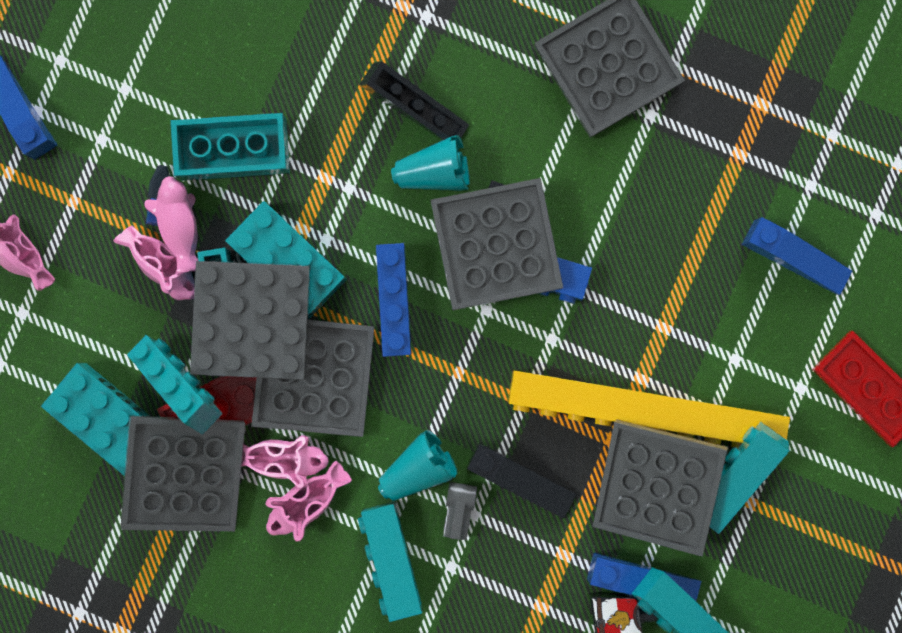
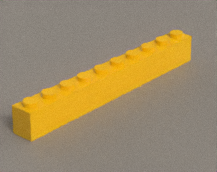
(638, 408)

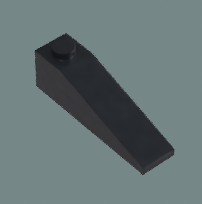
(412, 101)
(520, 480)

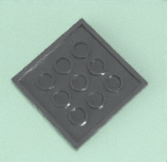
(608, 63)
(496, 244)
(250, 320)
(334, 386)
(181, 476)
(659, 487)

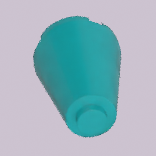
(434, 168)
(417, 468)

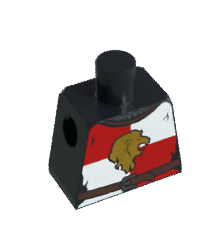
(617, 613)

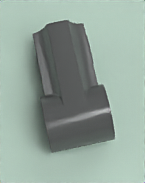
(459, 503)

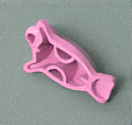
(176, 222)
(21, 256)
(158, 263)
(285, 459)
(305, 504)

